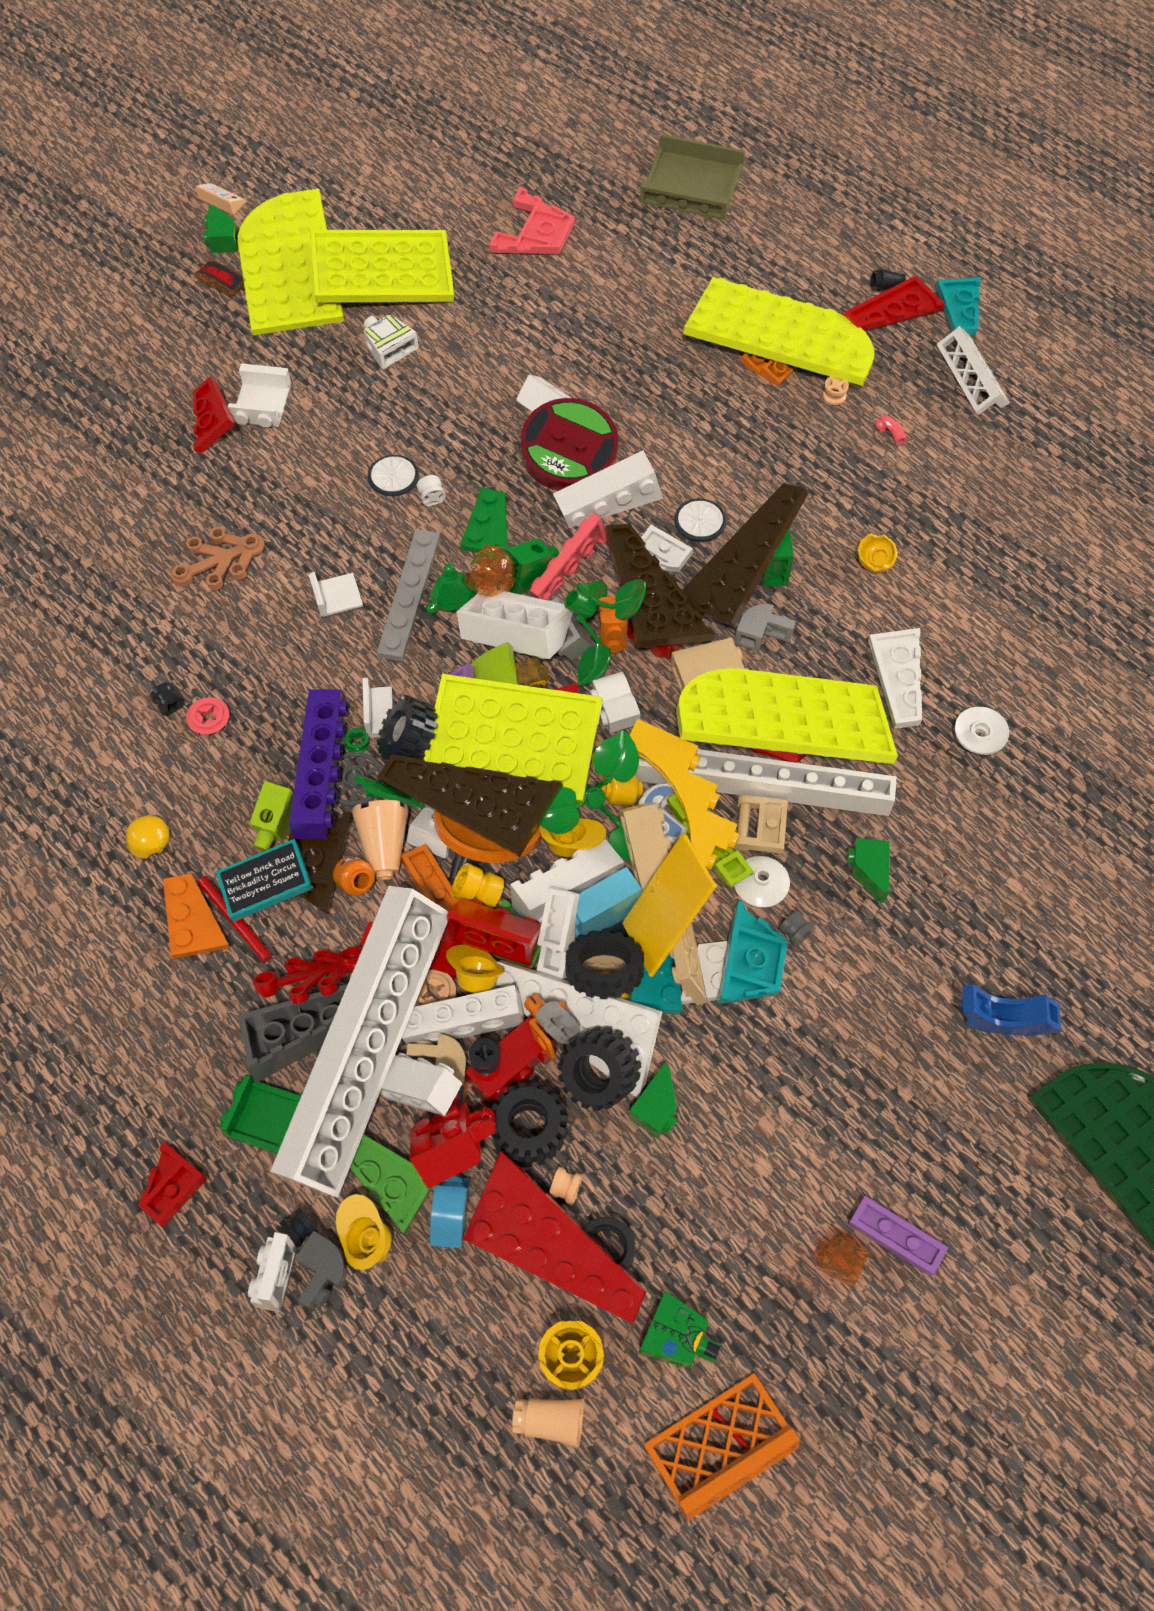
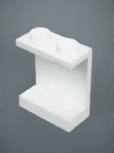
(261, 395)

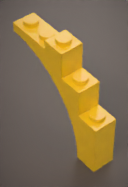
(673, 760)

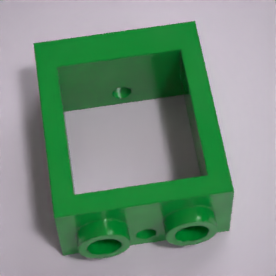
(780, 566)

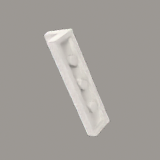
(980, 369)

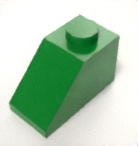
(871, 866)
(656, 1105)

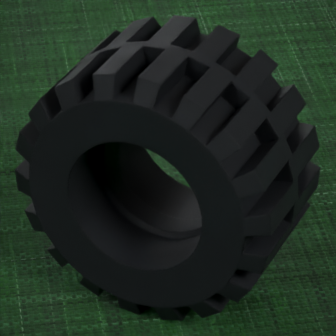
(584, 1084)
(529, 1099)

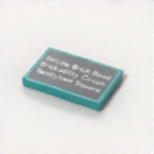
(263, 880)

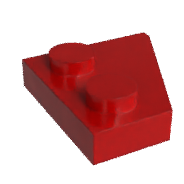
(169, 1186)

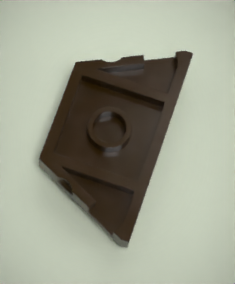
(320, 860)

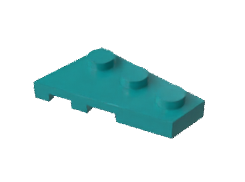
(960, 302)

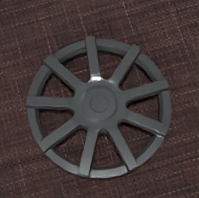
(349, 782)

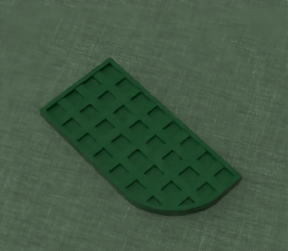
(1109, 1126)

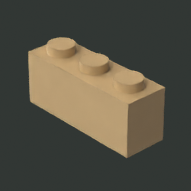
(645, 840)

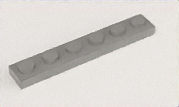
(408, 595)

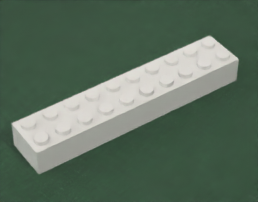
(361, 1042)

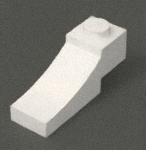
(557, 931)

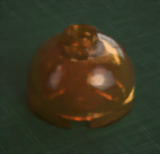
(491, 572)

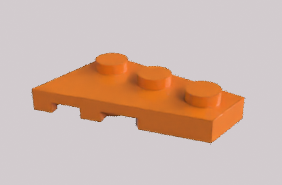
(189, 919)

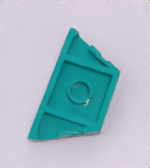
(752, 959)

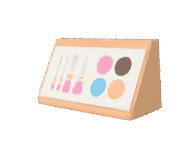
(220, 197)

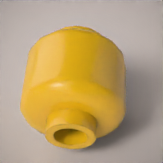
(623, 792)

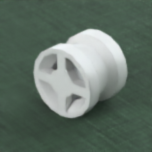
(431, 490)

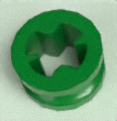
(356, 733)

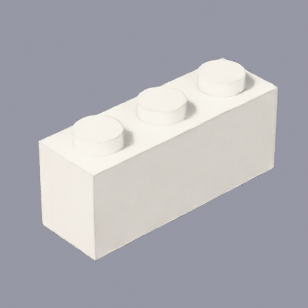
(420, 1084)

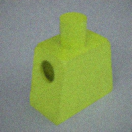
(271, 815)

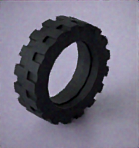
(604, 984)

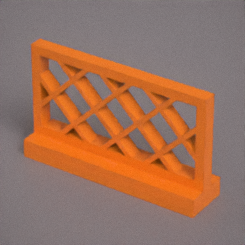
(739, 1471)

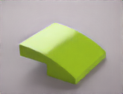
(496, 665)

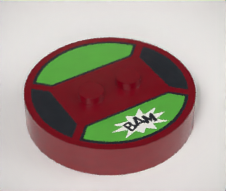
(567, 442)

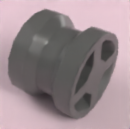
(796, 928)

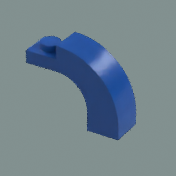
(1010, 1016)

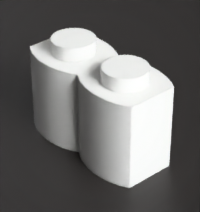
(619, 705)

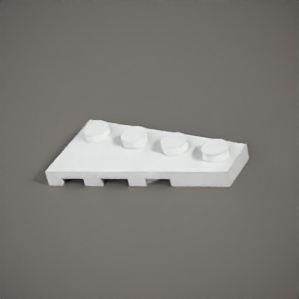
(899, 672)

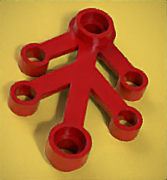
(309, 973)

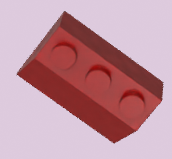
(494, 931)

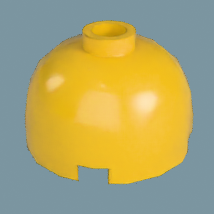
(571, 1355)

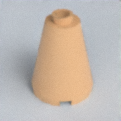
(382, 835)

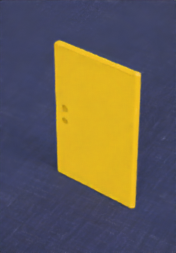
(669, 903)

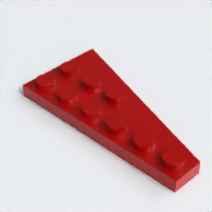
(539, 1236)

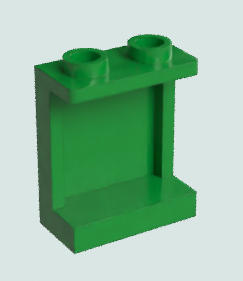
(259, 1114)

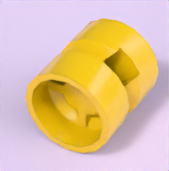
(472, 884)

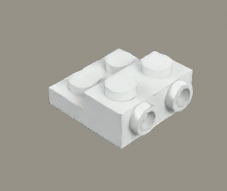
(274, 1273)

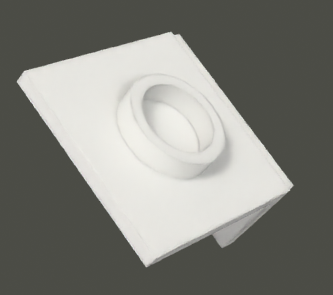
(336, 594)
(423, 832)

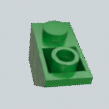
(220, 232)

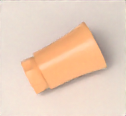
(550, 1419)

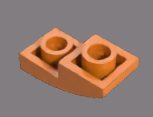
(769, 369)

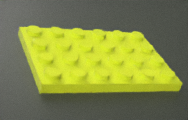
(381, 266)
(516, 730)

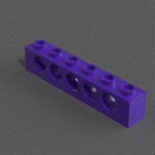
(318, 764)

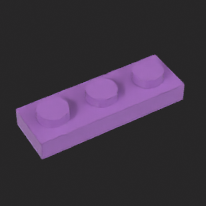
(898, 1236)

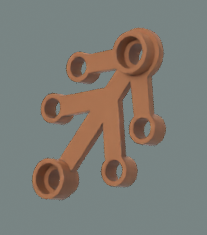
(220, 557)

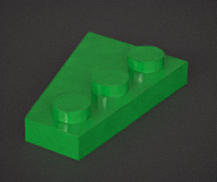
(487, 522)

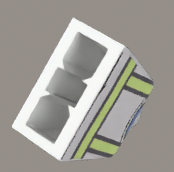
(389, 339)

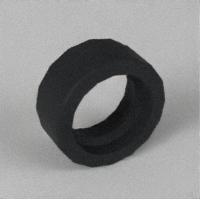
(618, 1228)

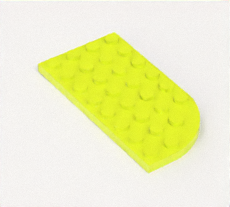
(279, 267)
(781, 330)
(786, 714)

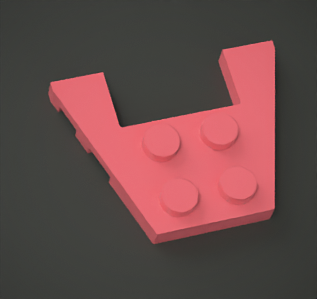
(543, 231)

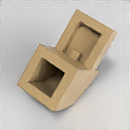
(446, 1052)

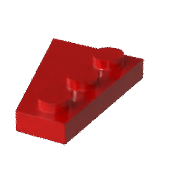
(211, 415)

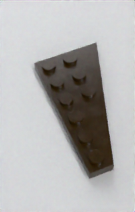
(734, 572)
(665, 611)
(482, 800)

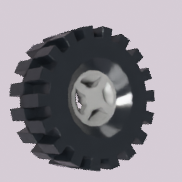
(407, 728)

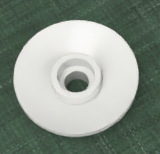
(987, 722)
(766, 892)

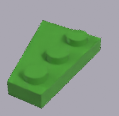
(390, 1181)

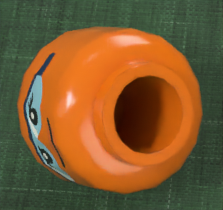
(354, 875)

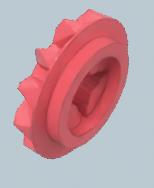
(205, 707)

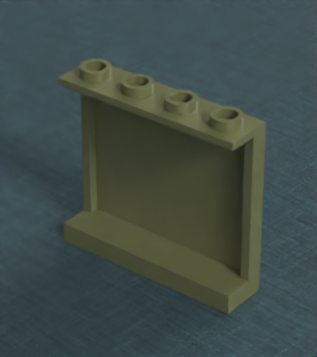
(693, 177)

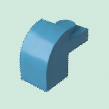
(449, 1212)

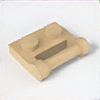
(770, 824)

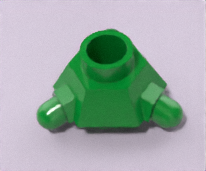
(449, 591)

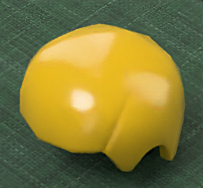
(880, 550)
(147, 836)

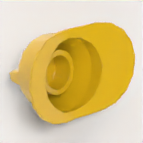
(583, 836)
(474, 968)
(362, 1232)

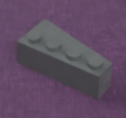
(286, 1032)

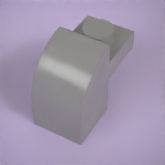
(760, 622)

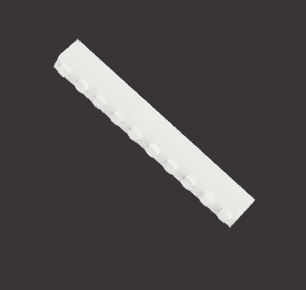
(790, 781)

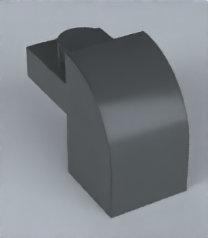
(328, 1266)

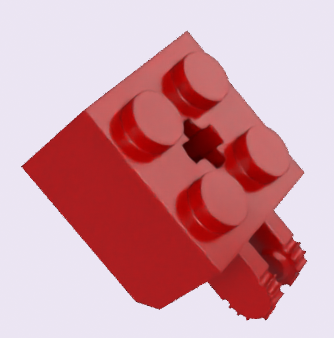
(449, 1142)

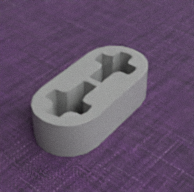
(555, 1025)

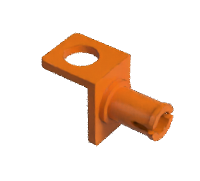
(538, 1032)

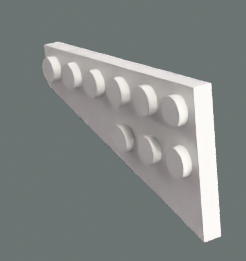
(632, 1019)

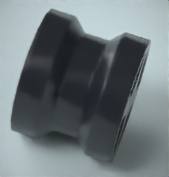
(166, 698)
(486, 1063)
(298, 1227)

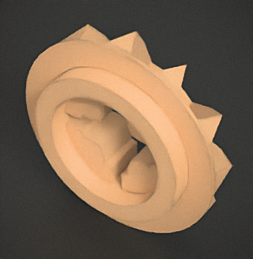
(436, 980)

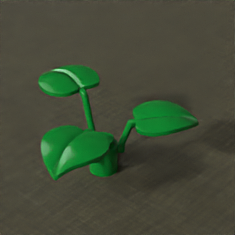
(584, 603)
(613, 758)

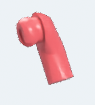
(893, 426)

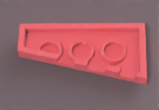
(567, 562)

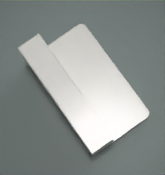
(537, 392)
(375, 706)

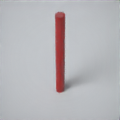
(241, 927)

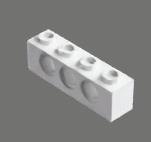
(465, 1016)

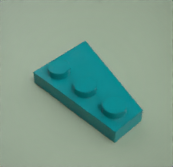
(660, 990)

